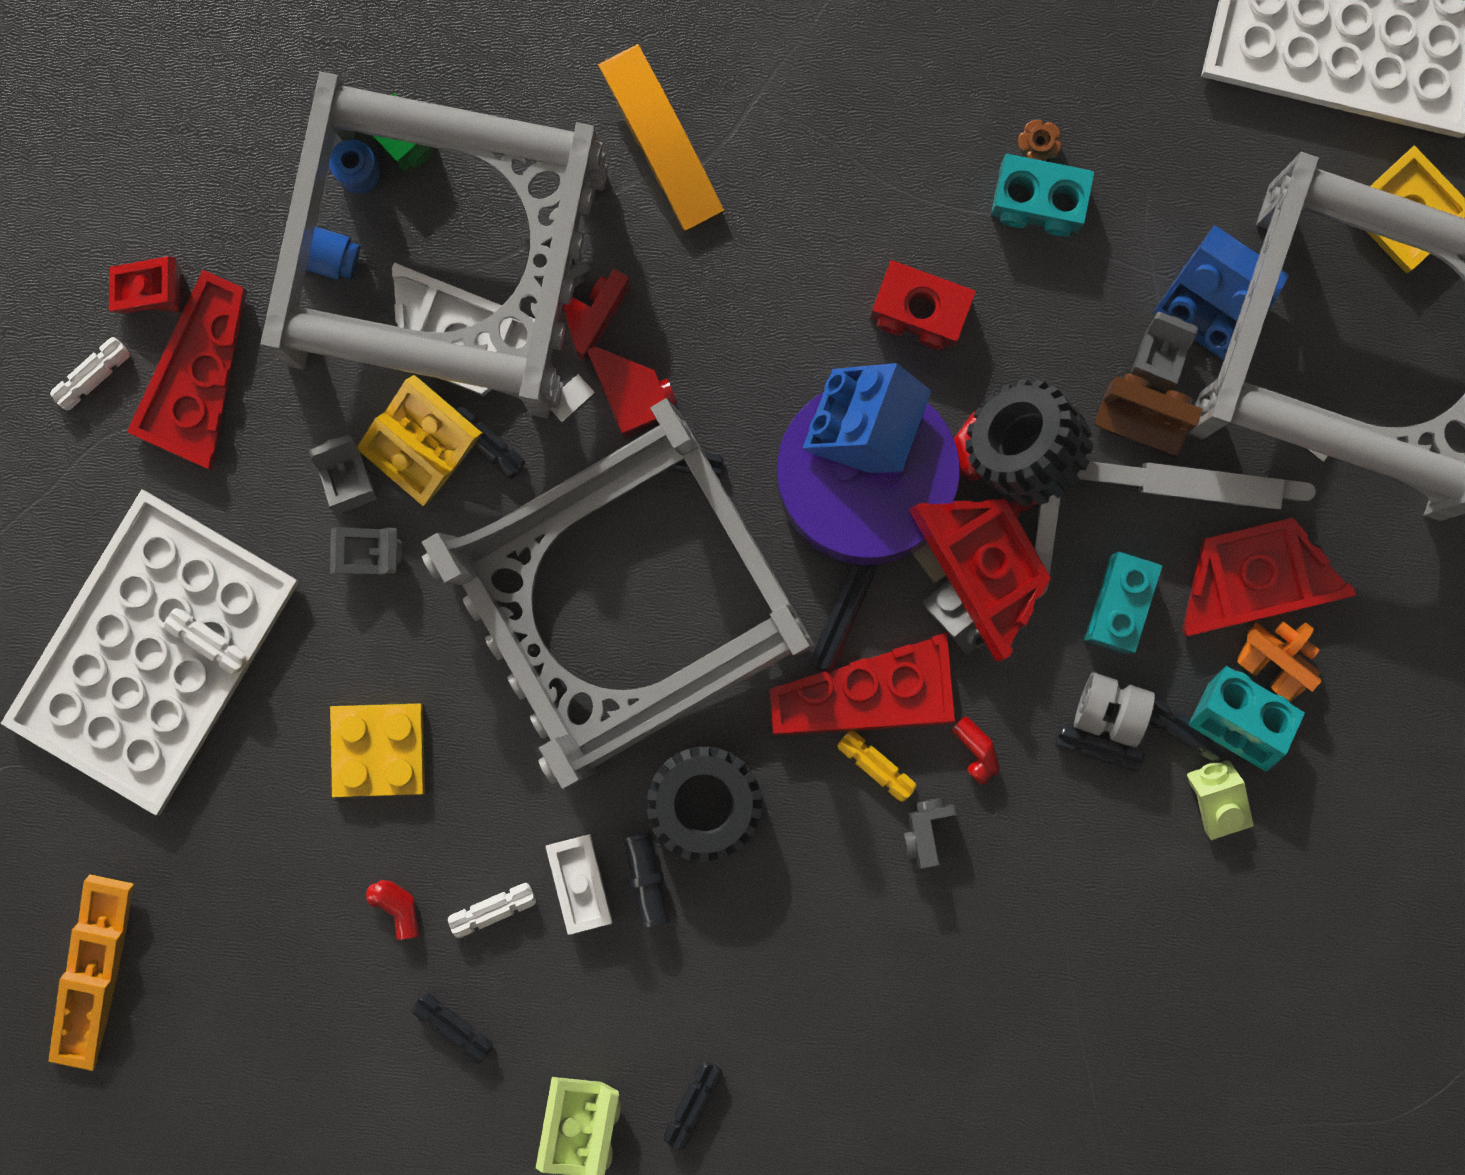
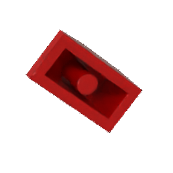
(630, 390)

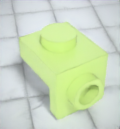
(1221, 799)

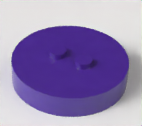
(861, 513)

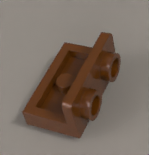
(1147, 415)

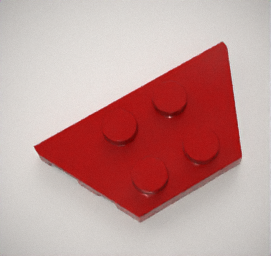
(987, 565)
(1259, 576)

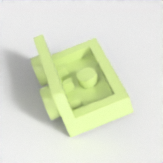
(578, 1127)

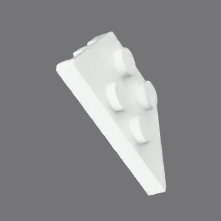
(440, 307)

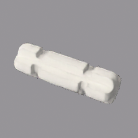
(90, 373)
(205, 641)
(491, 910)

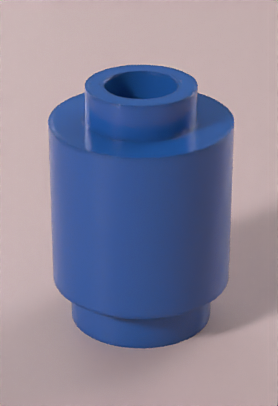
(364, 175)
(333, 254)

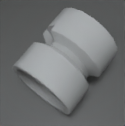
(1129, 716)

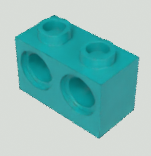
(1042, 181)
(1123, 603)
(1243, 724)

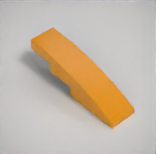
(660, 137)
(91, 972)

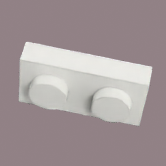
(579, 884)

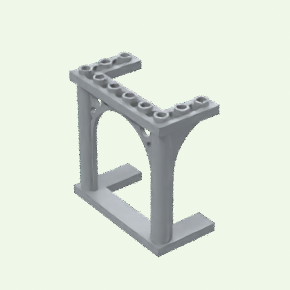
(518, 372)
(1361, 444)
(478, 555)

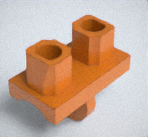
(1296, 671)

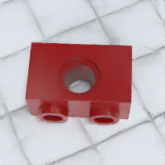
(948, 301)

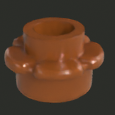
(1047, 131)

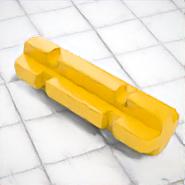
(876, 766)

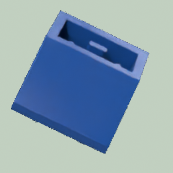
(1213, 289)
(868, 417)

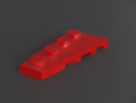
(192, 380)
(881, 692)

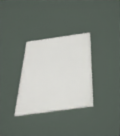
(573, 395)

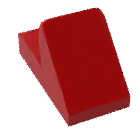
(146, 286)
(588, 322)

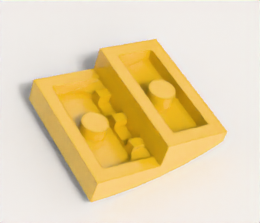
(418, 440)

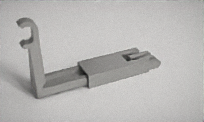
(1175, 482)

